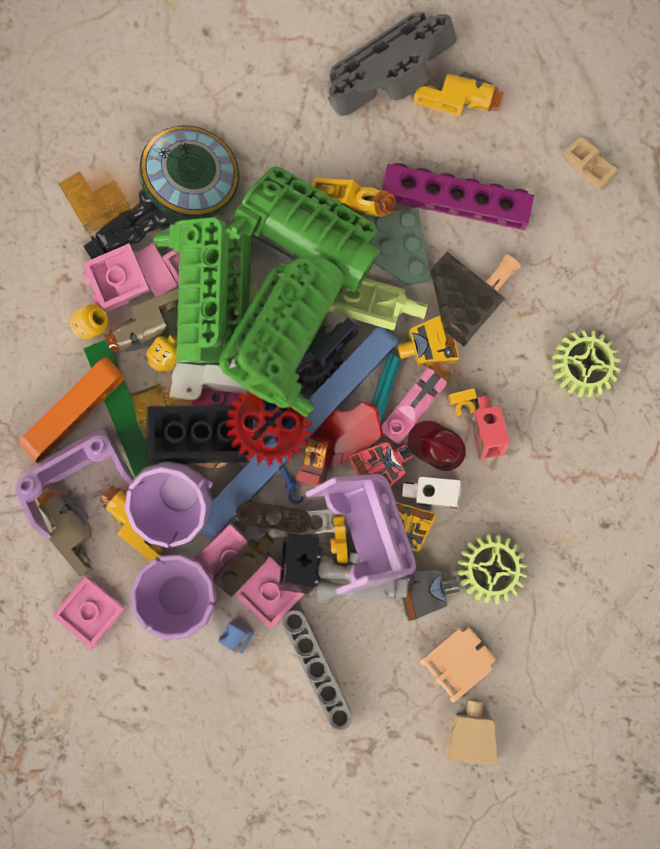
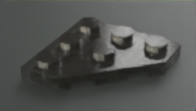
(462, 298)

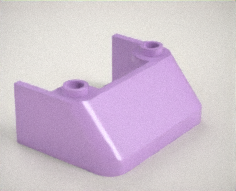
(91, 447)
(373, 526)

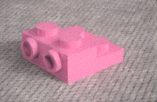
(115, 278)

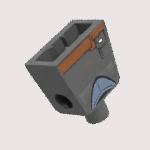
(427, 593)

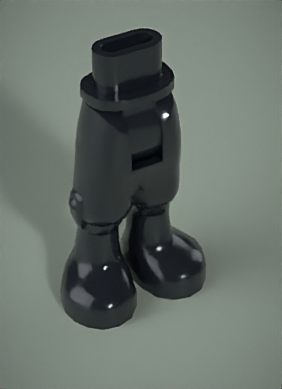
(123, 229)

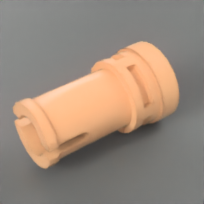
(506, 268)

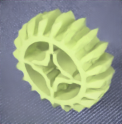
(606, 366)
(490, 581)

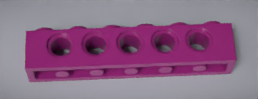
(466, 207)

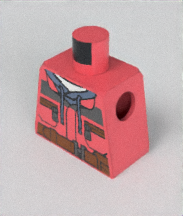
(490, 438)
(382, 461)

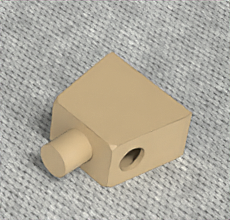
(472, 736)

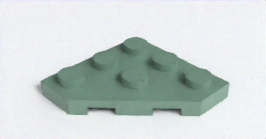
(401, 246)

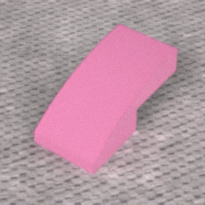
(155, 270)

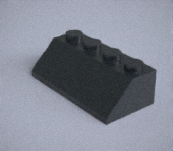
(191, 435)

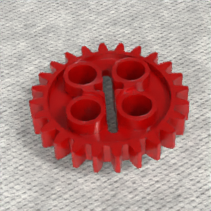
(286, 440)

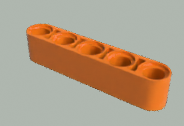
(72, 409)

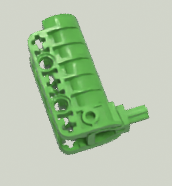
(307, 224)
(207, 287)
(282, 331)

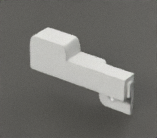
(201, 377)

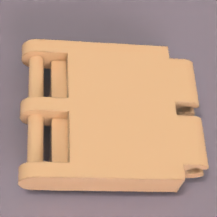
(459, 662)

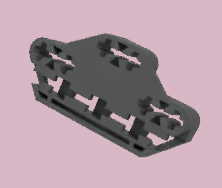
(390, 62)

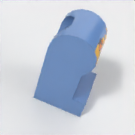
(235, 637)

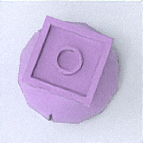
(169, 503)
(173, 596)

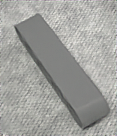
(329, 706)

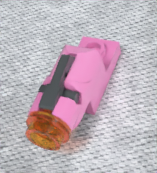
(415, 403)

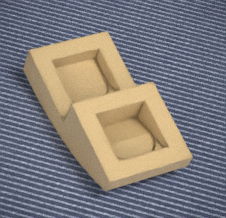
(589, 164)

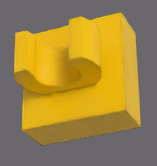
(462, 398)

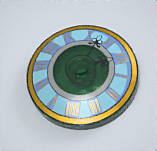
(188, 172)

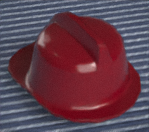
(436, 445)

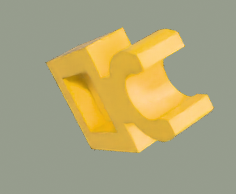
(339, 544)

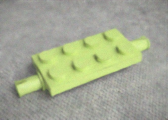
(375, 304)

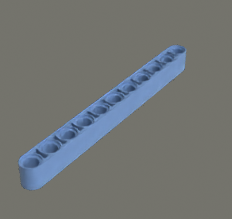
(326, 400)

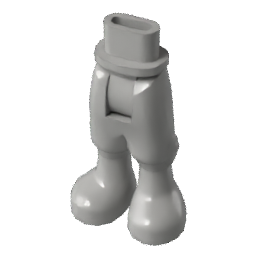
(327, 590)

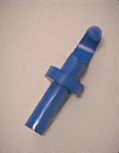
(290, 484)

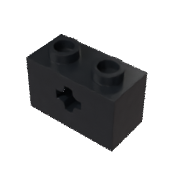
(292, 575)

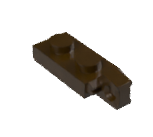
(243, 564)

